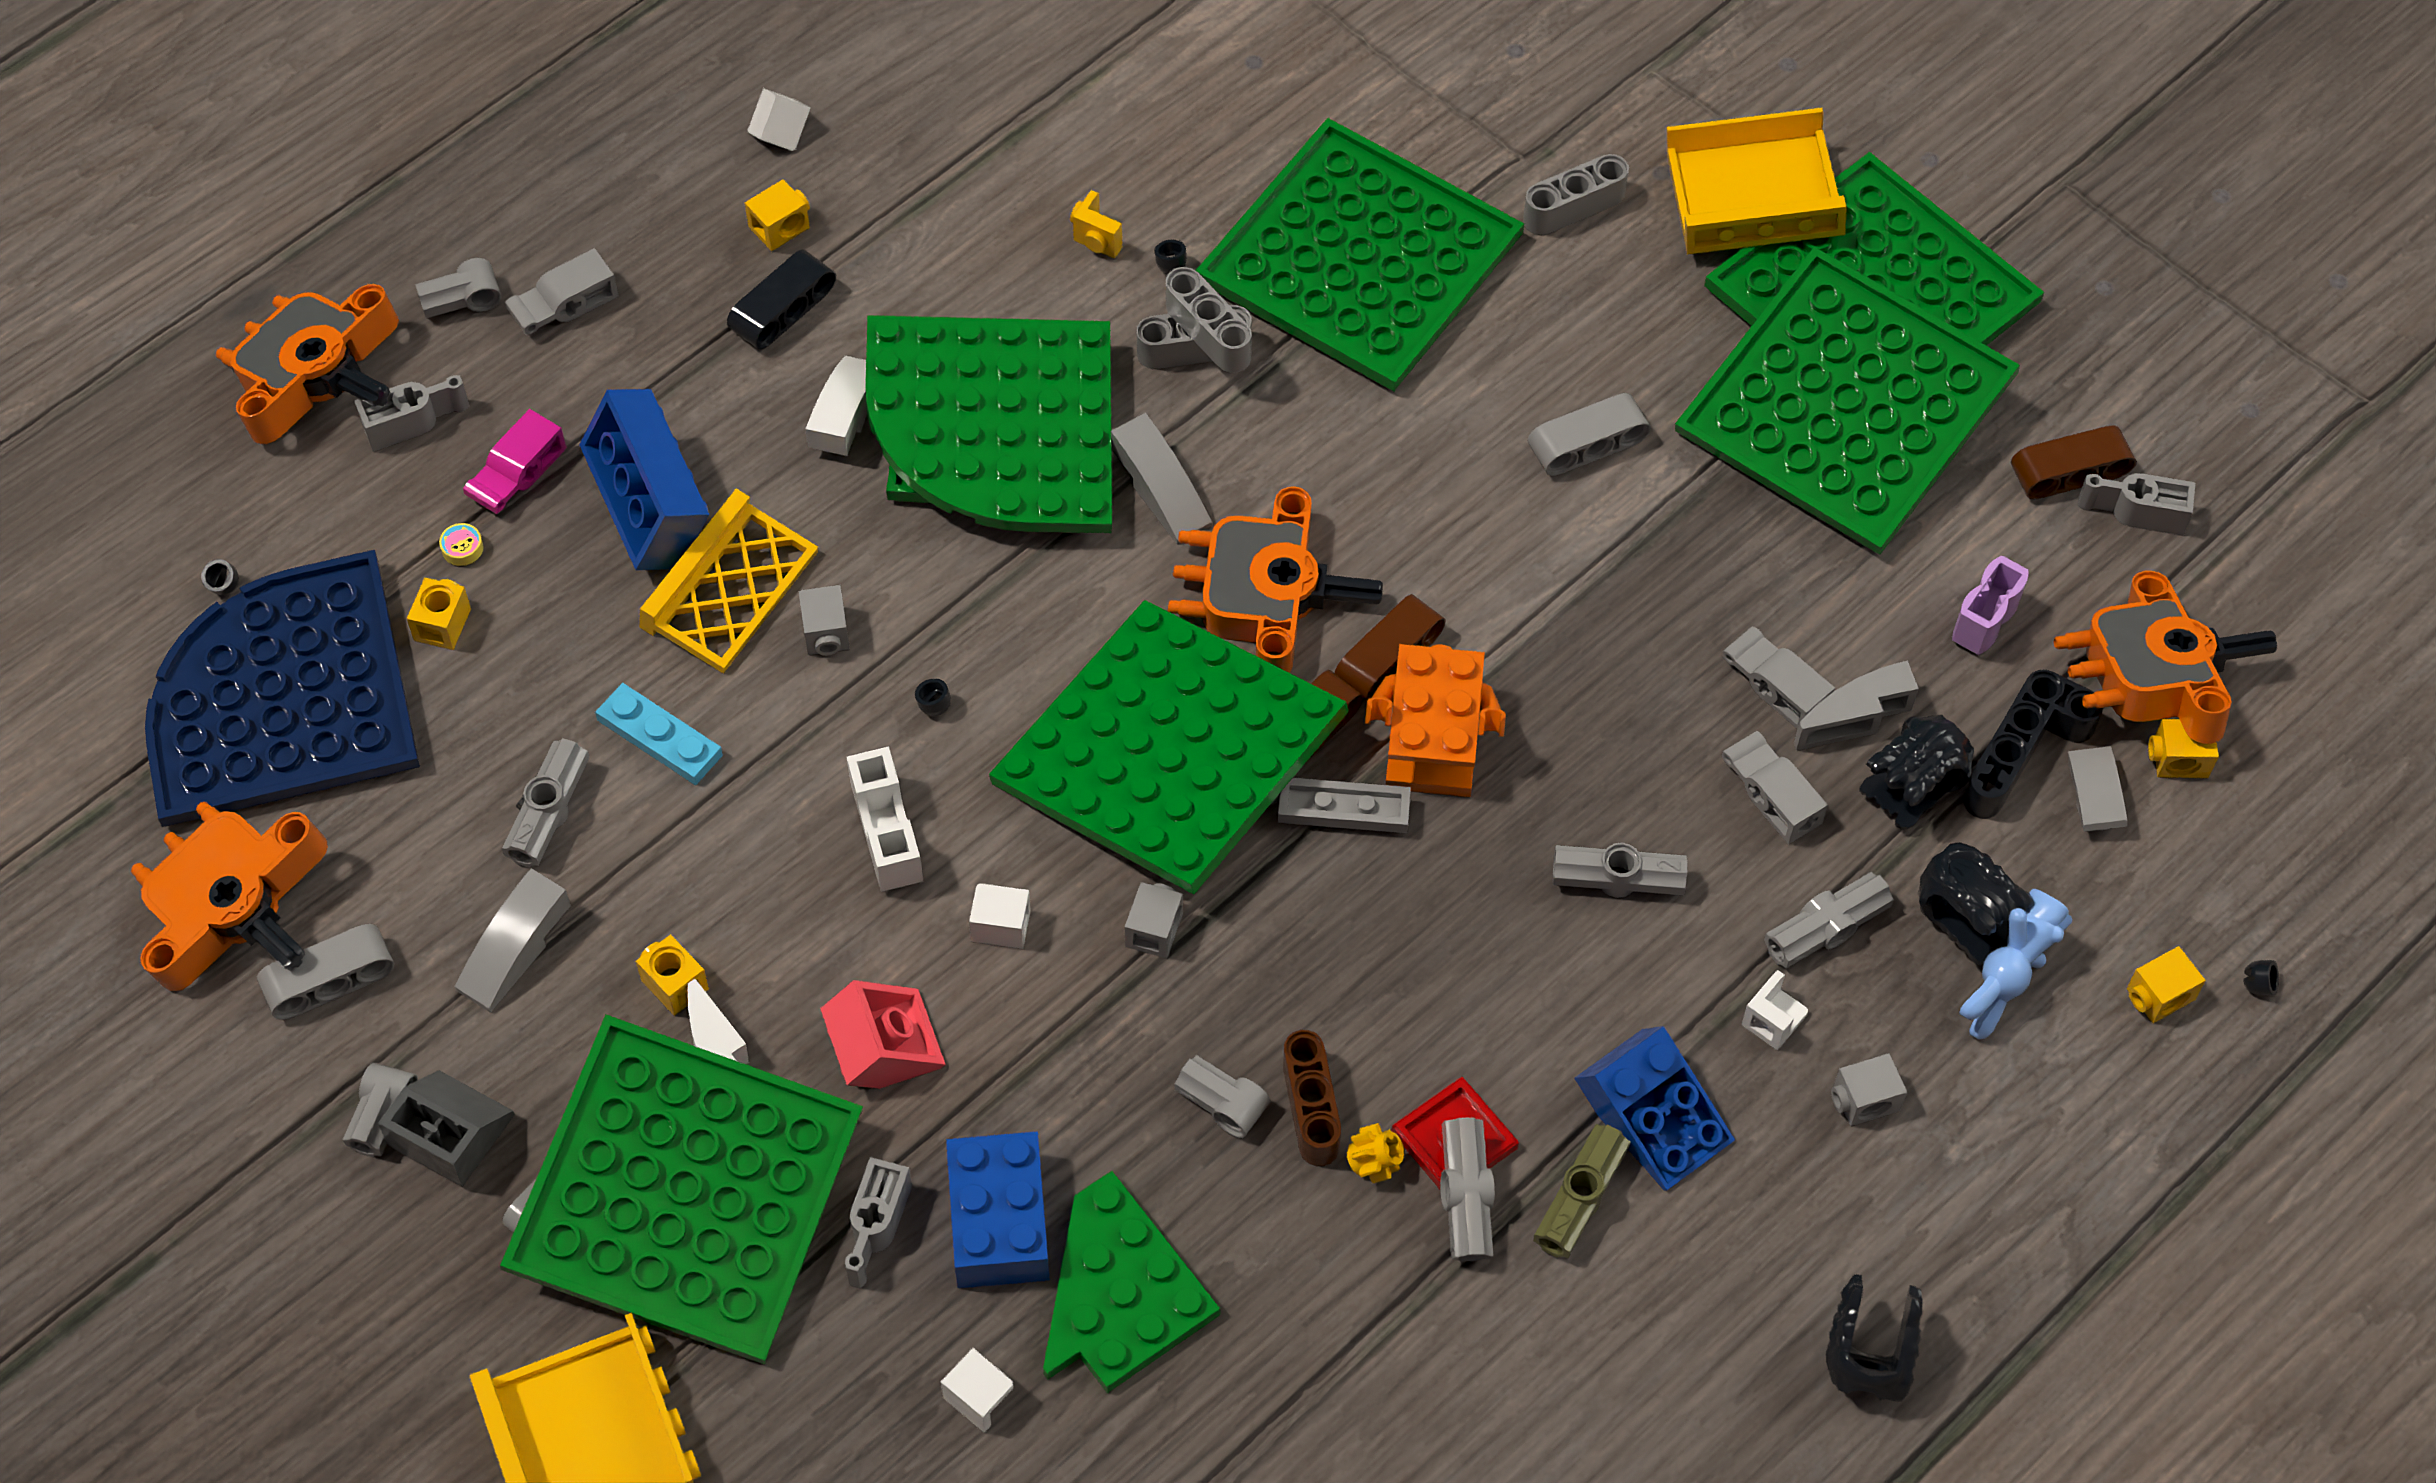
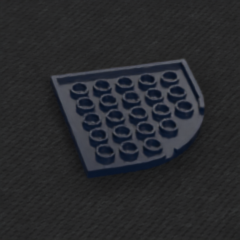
(280, 693)

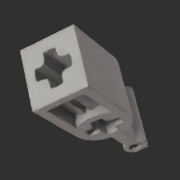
(565, 293)
(410, 411)
(2142, 501)
(1778, 675)
(1776, 787)
(878, 1199)

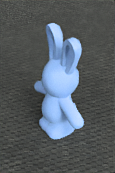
(2008, 968)

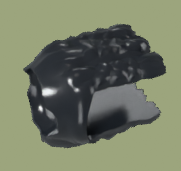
(1919, 768)
(1970, 899)
(1858, 1371)

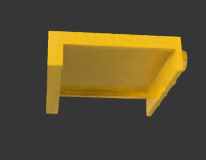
(1754, 181)
(587, 1416)

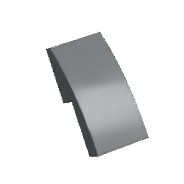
(2097, 788)

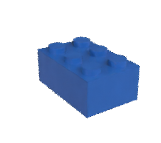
(997, 1210)

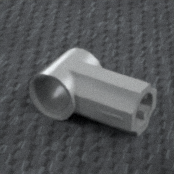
(470, 287)
(376, 1094)
(1231, 1102)

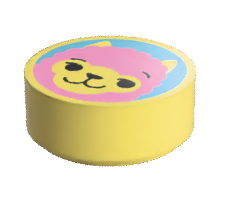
(461, 544)

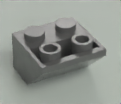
(444, 1125)

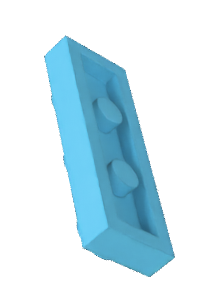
(659, 733)

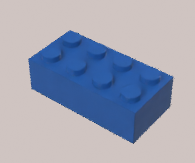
(643, 478)

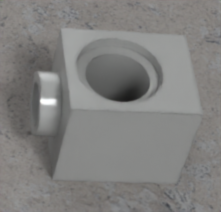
(824, 620)
(1154, 919)
(1868, 1090)

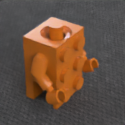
(1435, 718)

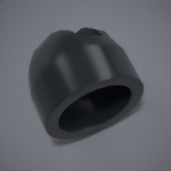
(1170, 248)
(215, 574)
(933, 697)
(2262, 977)

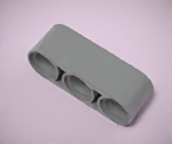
(1575, 194)
(1208, 319)
(1173, 344)
(1589, 434)
(327, 972)

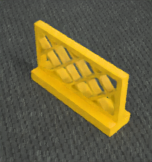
(694, 570)

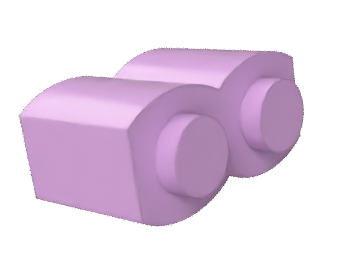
(1990, 605)

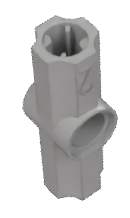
(536, 822)
(1645, 870)
(1828, 920)
(1467, 1189)

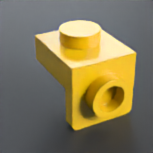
(1094, 229)

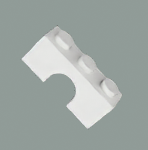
(884, 819)

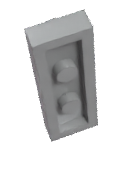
(1345, 805)

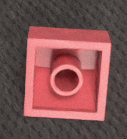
(881, 1034)

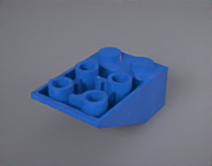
(1656, 1105)

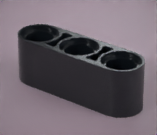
(781, 299)

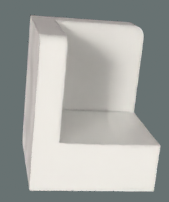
(778, 119)
(1000, 916)
(1773, 1013)
(976, 1388)

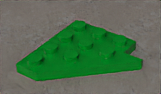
(1120, 1290)

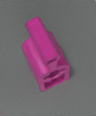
(517, 461)

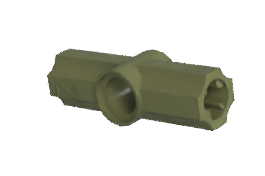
(1571, 1211)

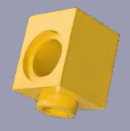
(778, 214)
(441, 627)
(2178, 754)
(2165, 985)
(670, 989)

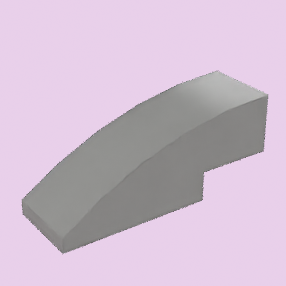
(1159, 476)
(1858, 707)
(512, 940)

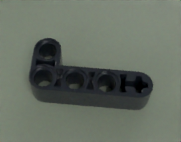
(2017, 745)

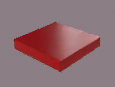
(1422, 1128)

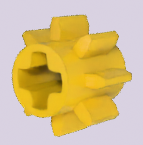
(1375, 1153)

